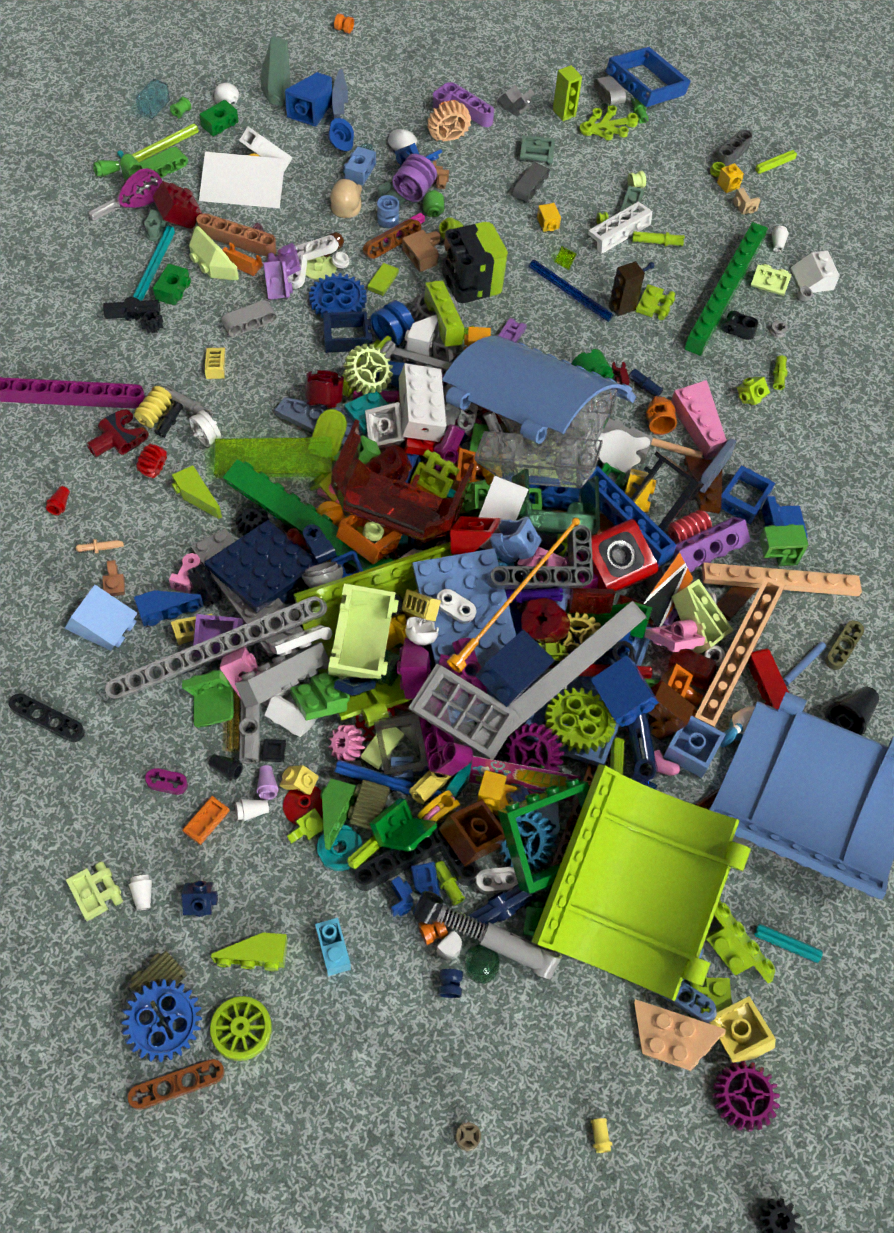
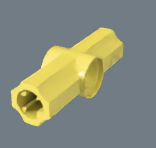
(427, 786)

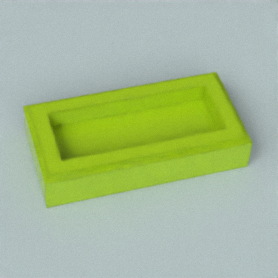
(383, 279)

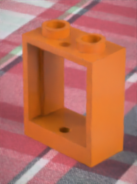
(364, 546)

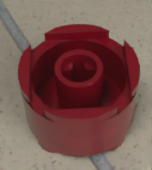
(324, 388)
(545, 621)

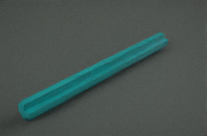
(154, 263)

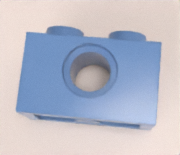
(360, 165)

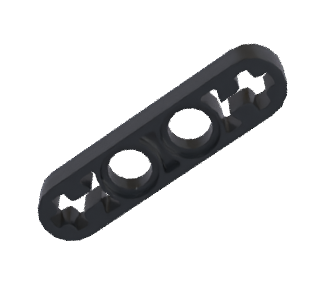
(48, 715)

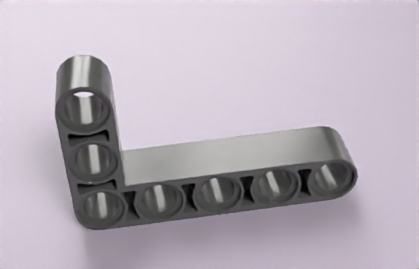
(549, 572)

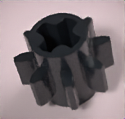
(151, 322)

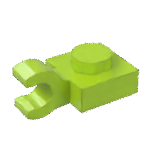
(308, 825)

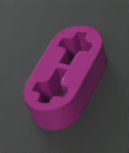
(165, 786)

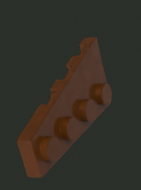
(711, 499)

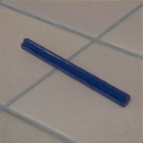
(571, 290)

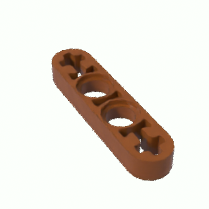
(392, 240)
(175, 1080)

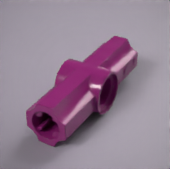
(448, 447)

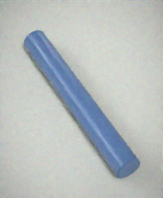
(804, 663)

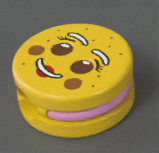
(440, 808)

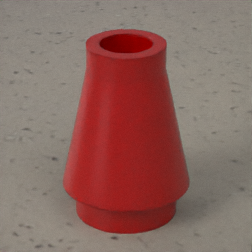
(57, 502)

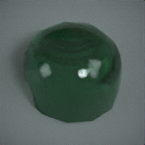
(481, 964)

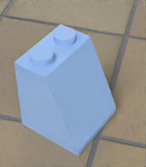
(102, 619)

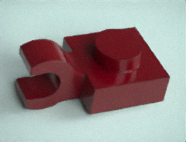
(622, 374)

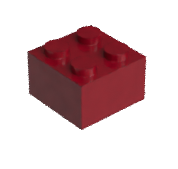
(177, 205)

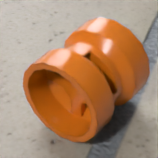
(344, 23)
(432, 931)

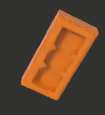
(206, 820)

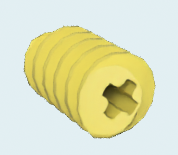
(153, 406)

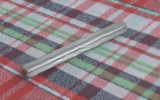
(112, 205)

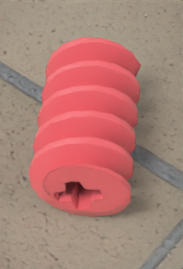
(689, 526)

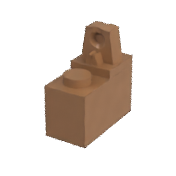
(421, 250)

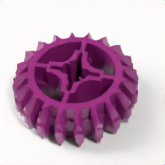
(546, 740)
(745, 1085)

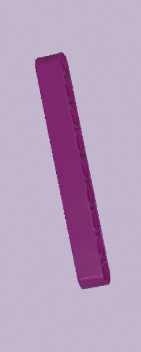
(71, 393)

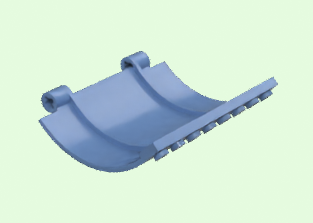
(524, 385)
(814, 795)

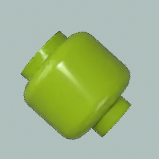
(448, 223)

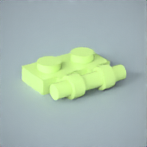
(87, 893)

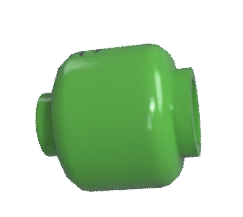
(433, 203)

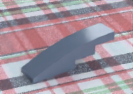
(339, 95)

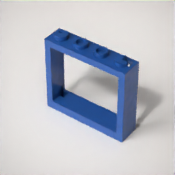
(676, 81)

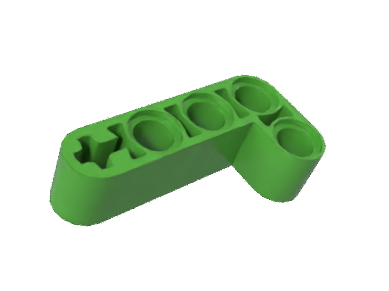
(162, 163)

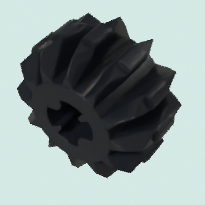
(250, 519)
(775, 1211)

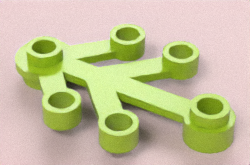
(590, 127)

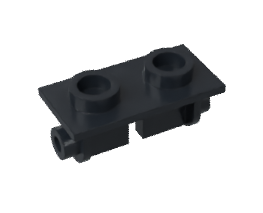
(201, 576)

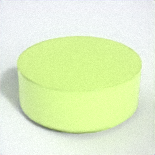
(373, 531)

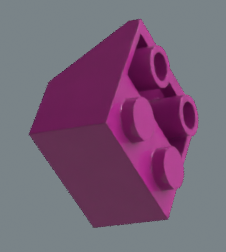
(413, 668)

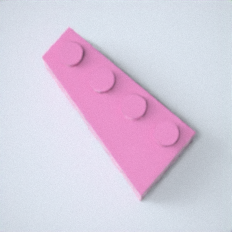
(699, 416)

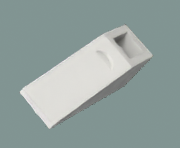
(263, 146)

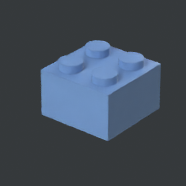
(694, 746)

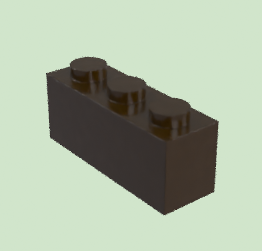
(626, 288)

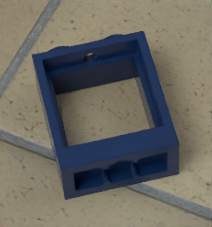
(345, 320)

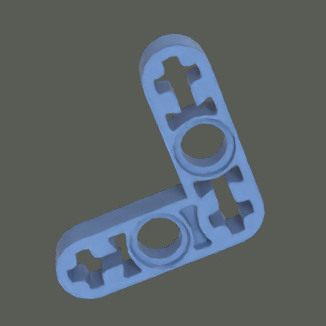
(690, 1007)

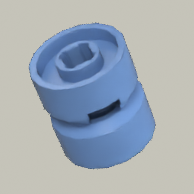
(388, 211)

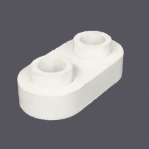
(455, 606)
(497, 877)

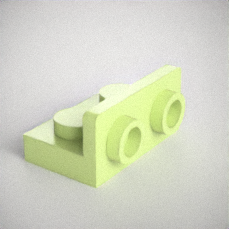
(771, 279)

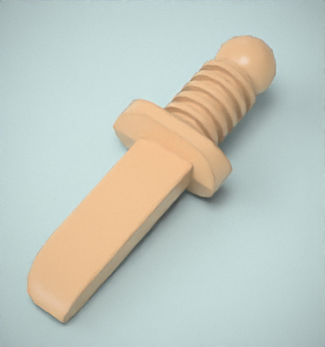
(99, 546)

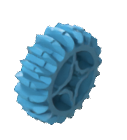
(535, 855)

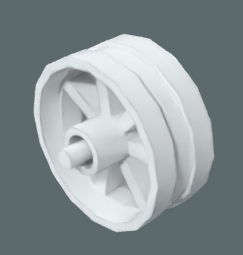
(204, 428)

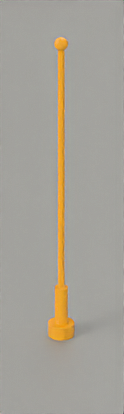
(457, 662)

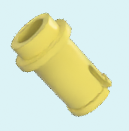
(601, 1135)

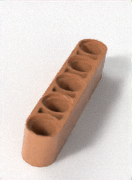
(237, 234)

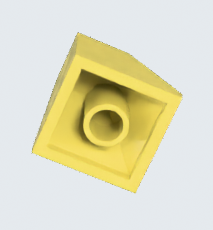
(746, 1031)

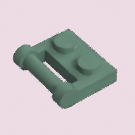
(537, 145)

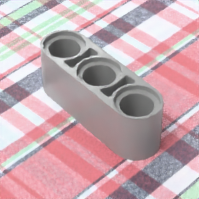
(610, 90)
(248, 317)

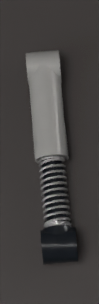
(538, 958)

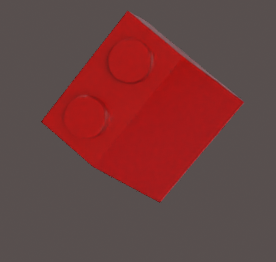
(471, 533)

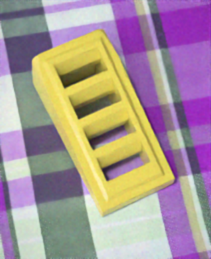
(212, 370)
(431, 609)
(184, 623)

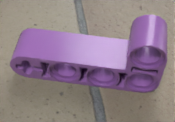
(479, 110)

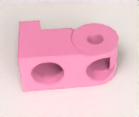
(181, 581)

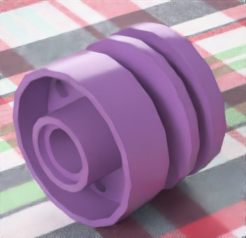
(414, 177)

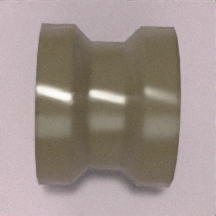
(471, 1133)

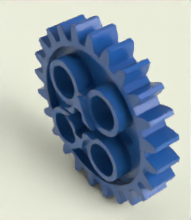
(337, 295)
(141, 1032)

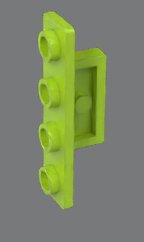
(736, 947)

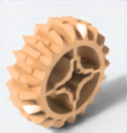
(447, 118)

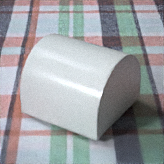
(450, 946)

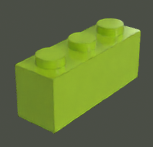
(567, 92)

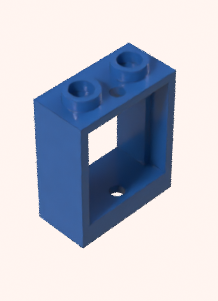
(745, 511)

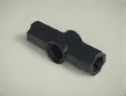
(130, 308)

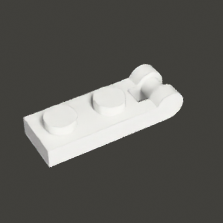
(301, 640)

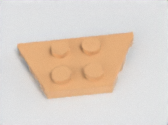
(674, 1036)

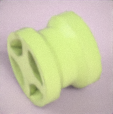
(637, 180)

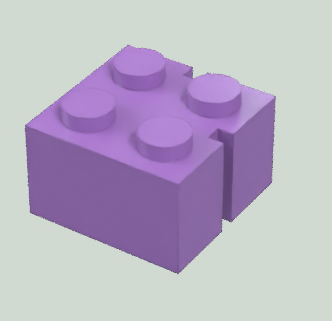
(211, 626)

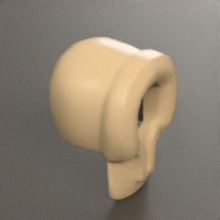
(346, 198)

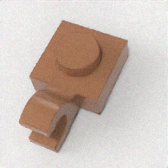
(114, 583)

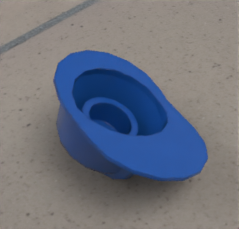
(341, 134)

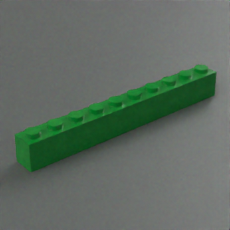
(726, 289)
(288, 508)

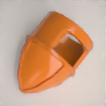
(661, 415)

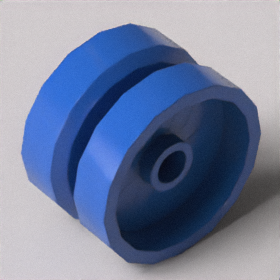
(393, 321)

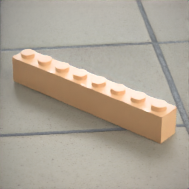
(739, 652)

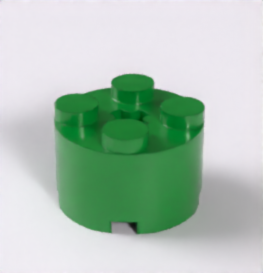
(595, 362)

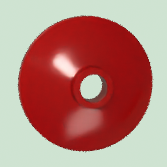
(295, 810)

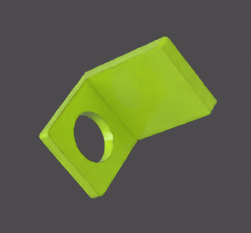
(323, 482)

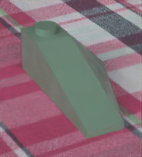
(276, 71)

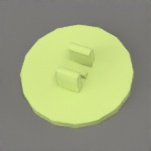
(320, 267)

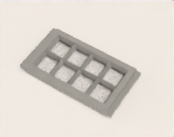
(464, 712)

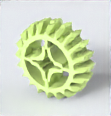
(373, 362)

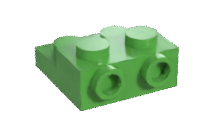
(319, 697)

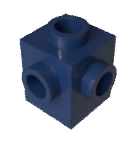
(199, 898)

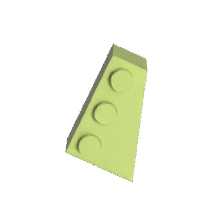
(696, 604)

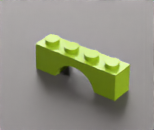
(450, 325)

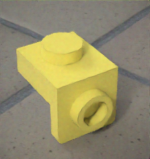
(299, 778)

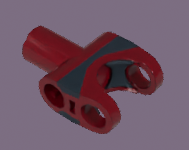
(116, 435)

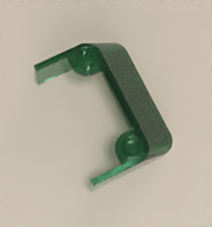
(557, 522)

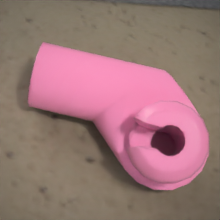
(664, 766)

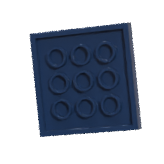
(261, 565)

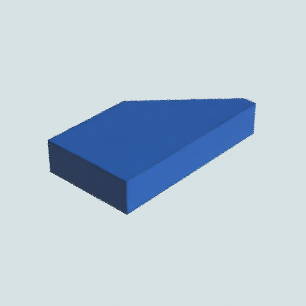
(425, 878)

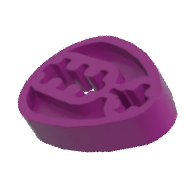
(137, 179)

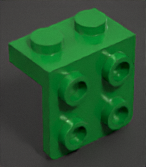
(398, 829)

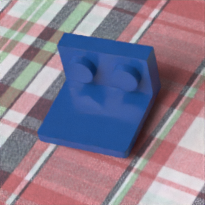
(781, 515)

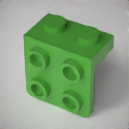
(211, 698)

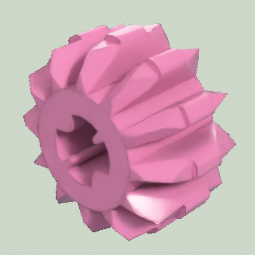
(346, 743)

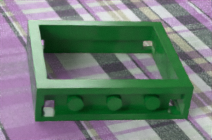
(507, 815)

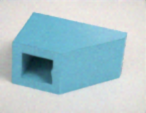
(333, 946)

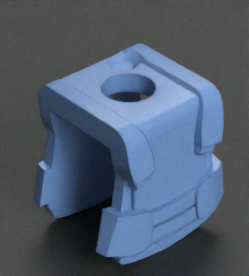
(516, 540)

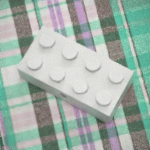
(422, 402)

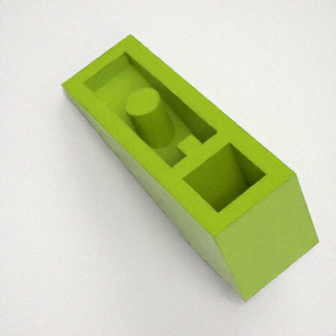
(194, 491)

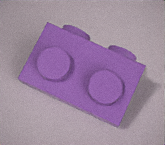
(277, 279)

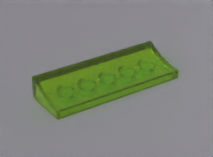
(276, 455)

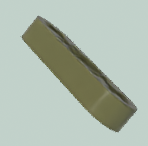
(845, 653)

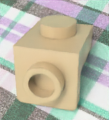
(744, 203)

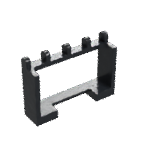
(688, 494)

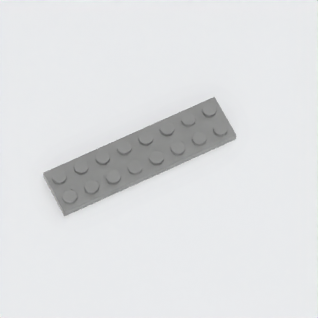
(212, 545)

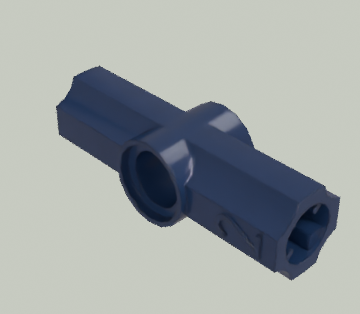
(502, 905)

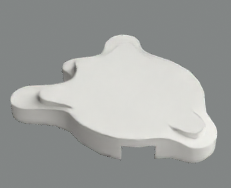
(620, 449)

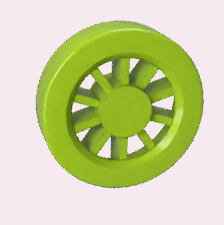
(240, 1028)

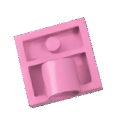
(676, 636)

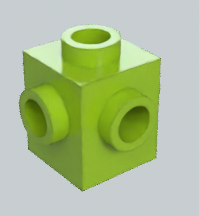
(753, 390)

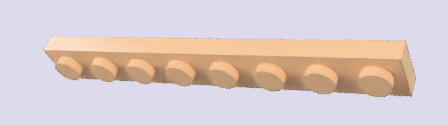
(792, 579)

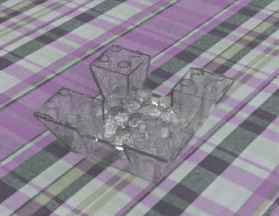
(560, 458)

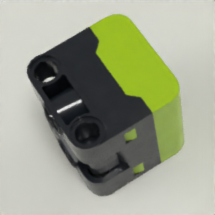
(474, 262)

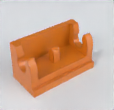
(242, 261)

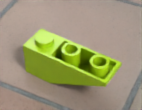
(260, 950)

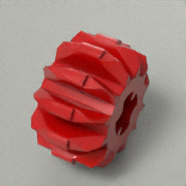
(151, 460)

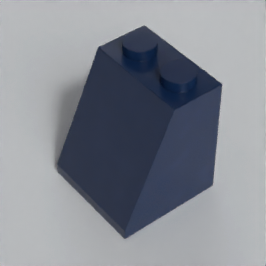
(515, 668)

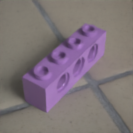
(733, 529)

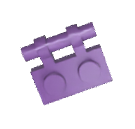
(290, 255)

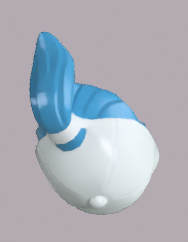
(737, 726)

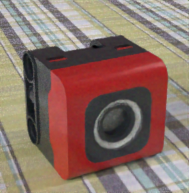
(621, 557)

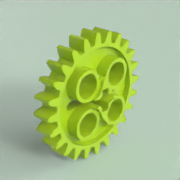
(580, 720)

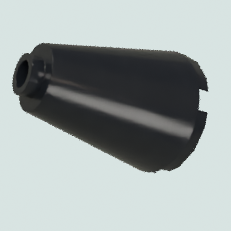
(854, 710)

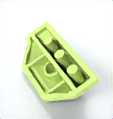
(210, 256)

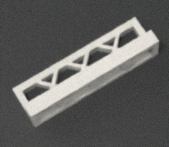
(625, 228)

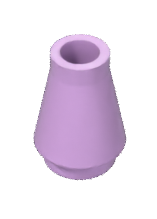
(267, 785)

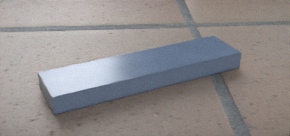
(717, 464)

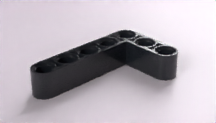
(417, 855)

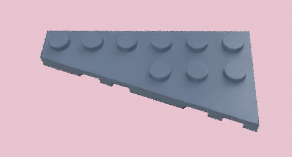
(306, 415)

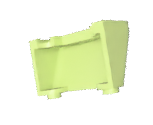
(362, 632)

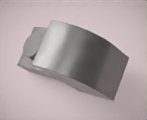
(514, 101)

